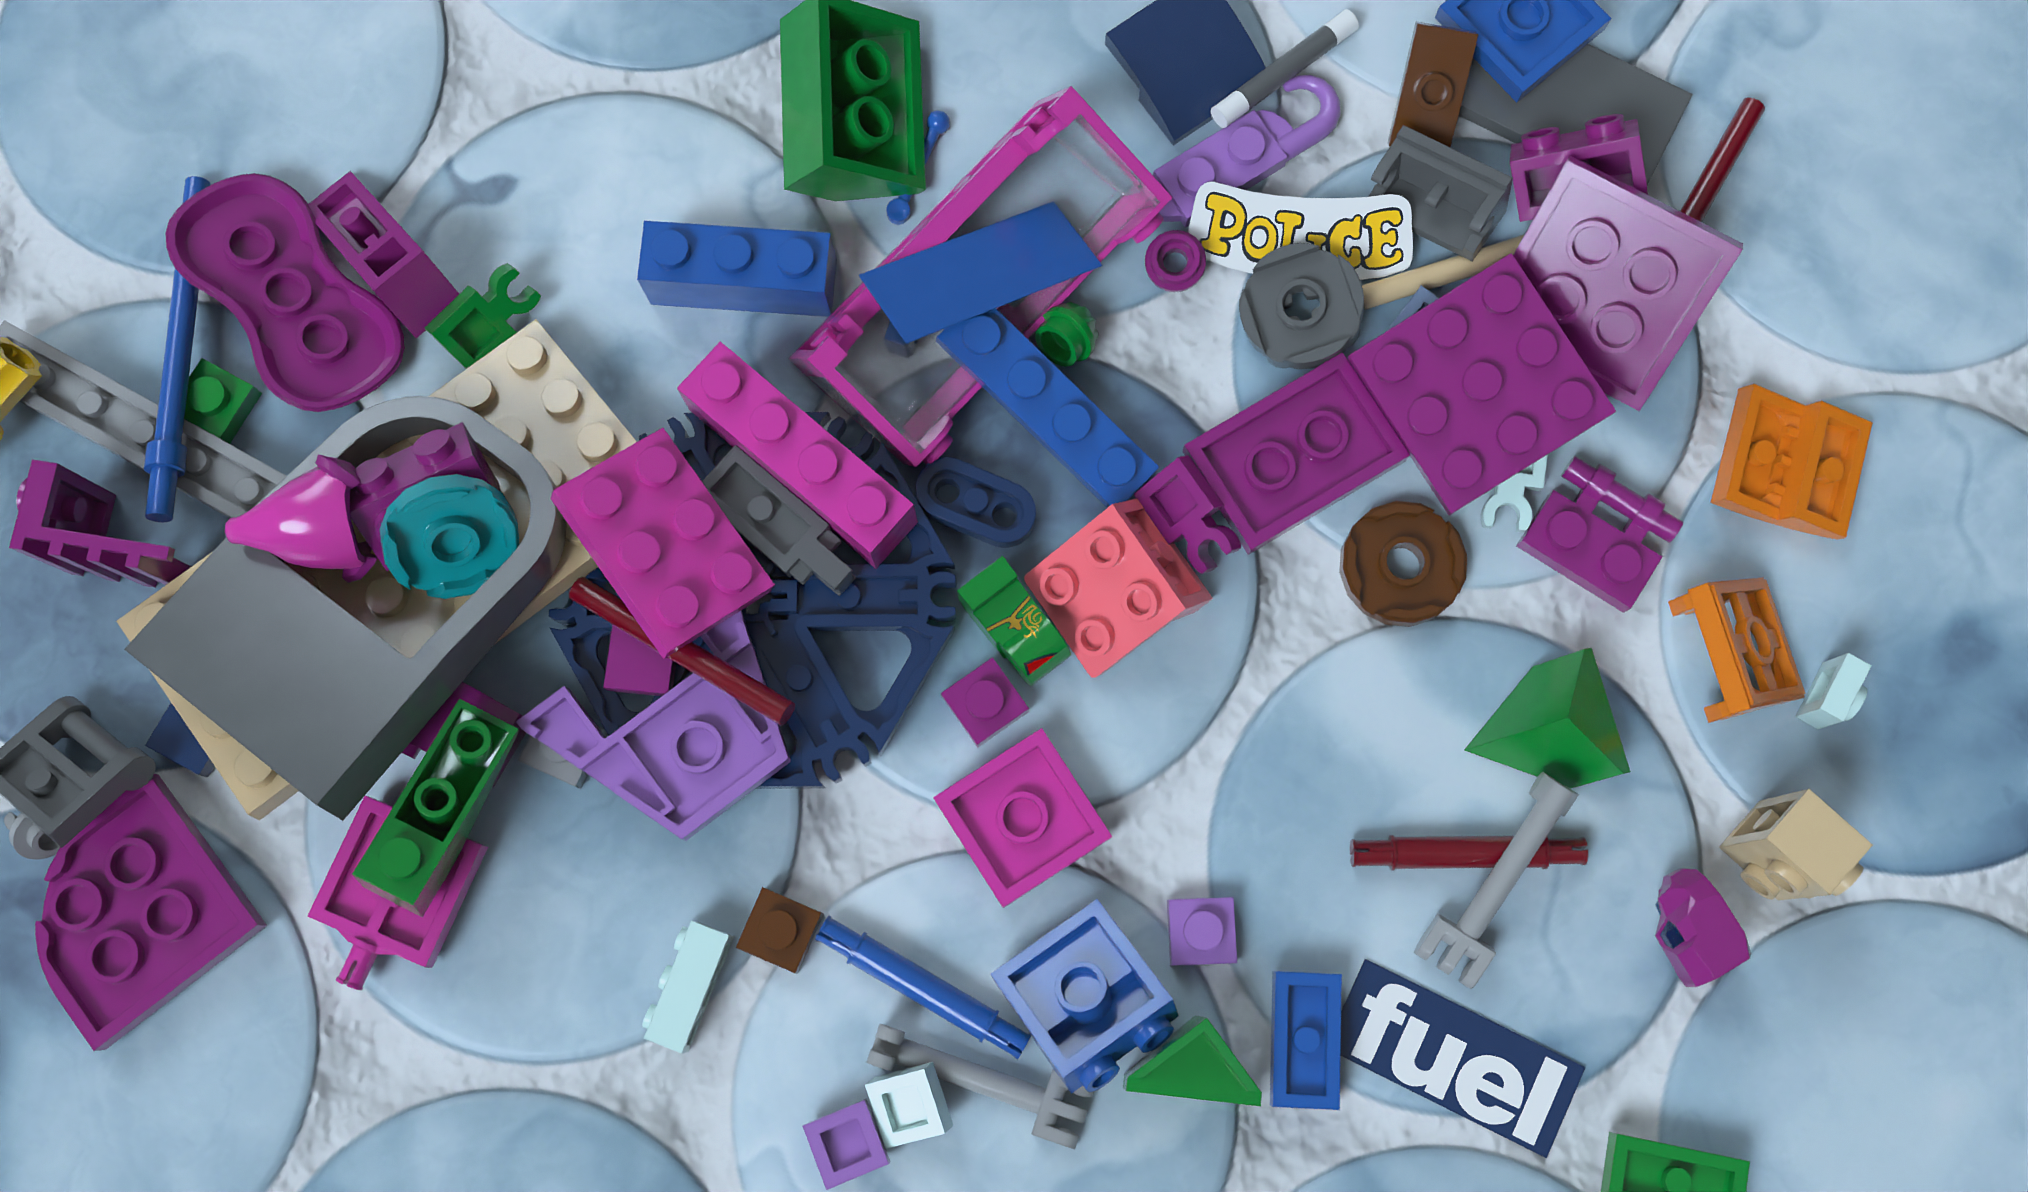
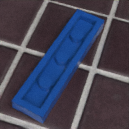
(1048, 406)

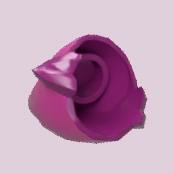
(309, 522)

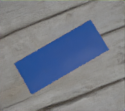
(979, 271)

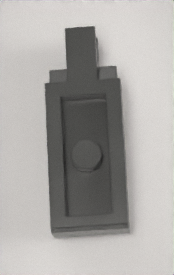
(777, 522)

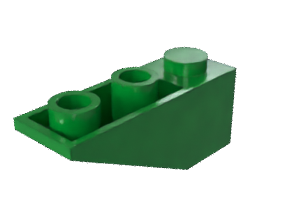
(436, 809)

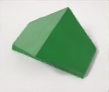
(1556, 725)
(1194, 1066)

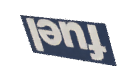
(1457, 1058)

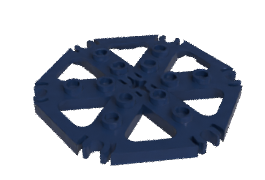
(790, 660)

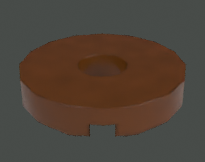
(1381, 593)

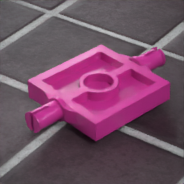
(377, 924)

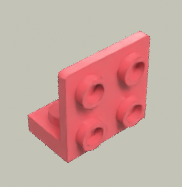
(1115, 586)

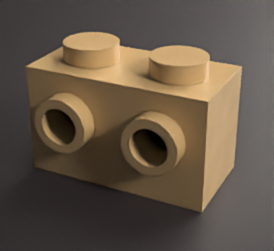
(1796, 848)

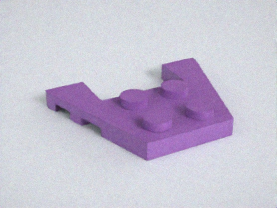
(684, 752)

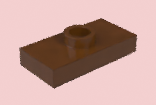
(1434, 81)

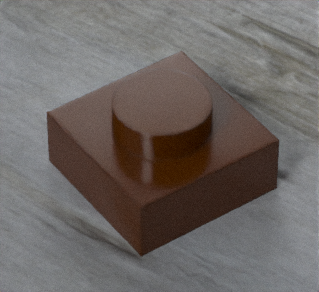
(779, 930)

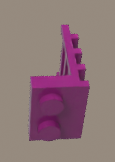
(66, 526)

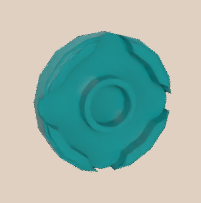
(448, 535)

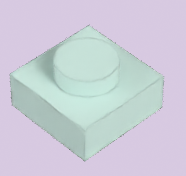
(1835, 692)
(909, 1105)

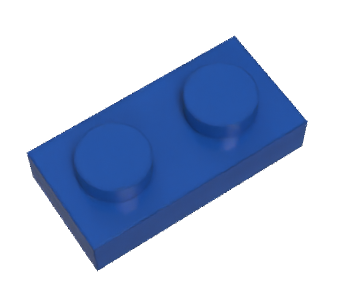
(1305, 1040)

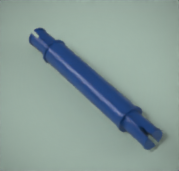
(923, 987)

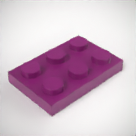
(1296, 452)

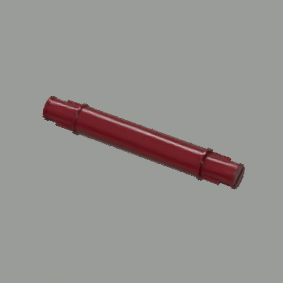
(1459, 852)

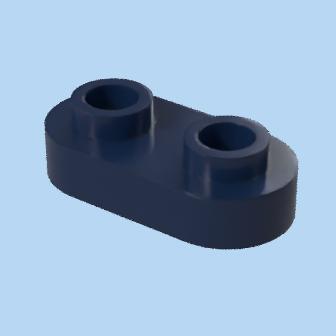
(977, 502)

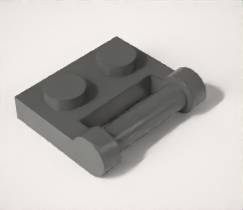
(54, 789)

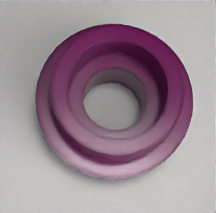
(1175, 242)

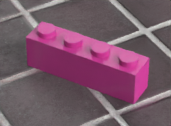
(798, 454)

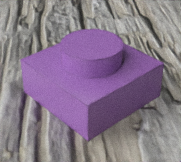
(1201, 931)
(846, 1144)

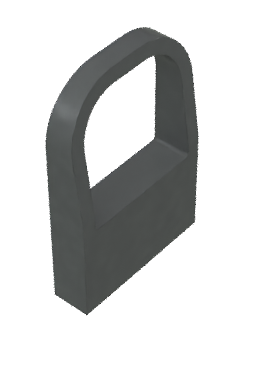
(305, 676)

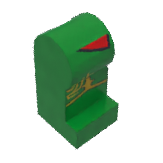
(1013, 622)

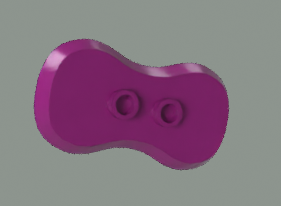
(308, 325)

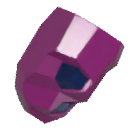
(1698, 929)

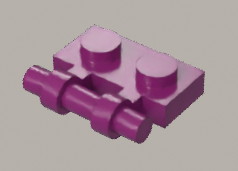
(1591, 550)

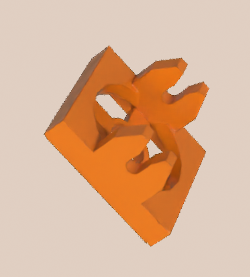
(1753, 612)

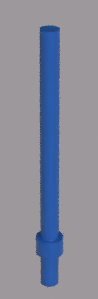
(166, 454)

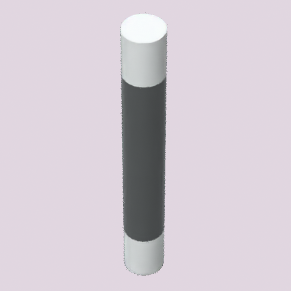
(1284, 68)

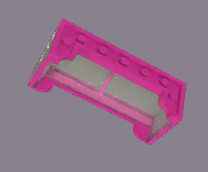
(1049, 155)

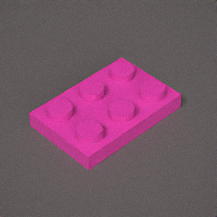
(662, 542)

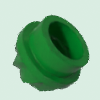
(1067, 334)

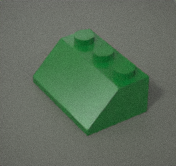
(851, 101)

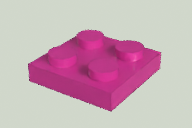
(1022, 818)

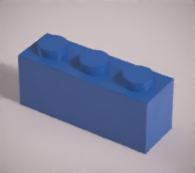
(737, 268)

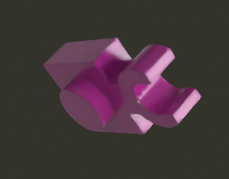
(1182, 507)

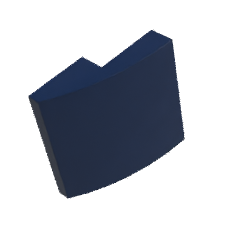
(1184, 60)

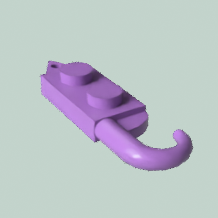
(1246, 150)

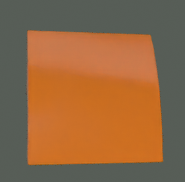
(1792, 462)

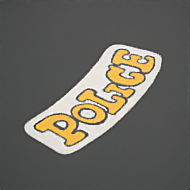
(1246, 225)

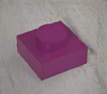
(985, 702)

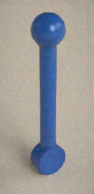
(898, 209)

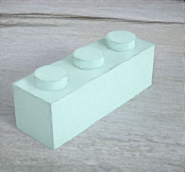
(687, 986)

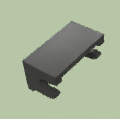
(1449, 193)

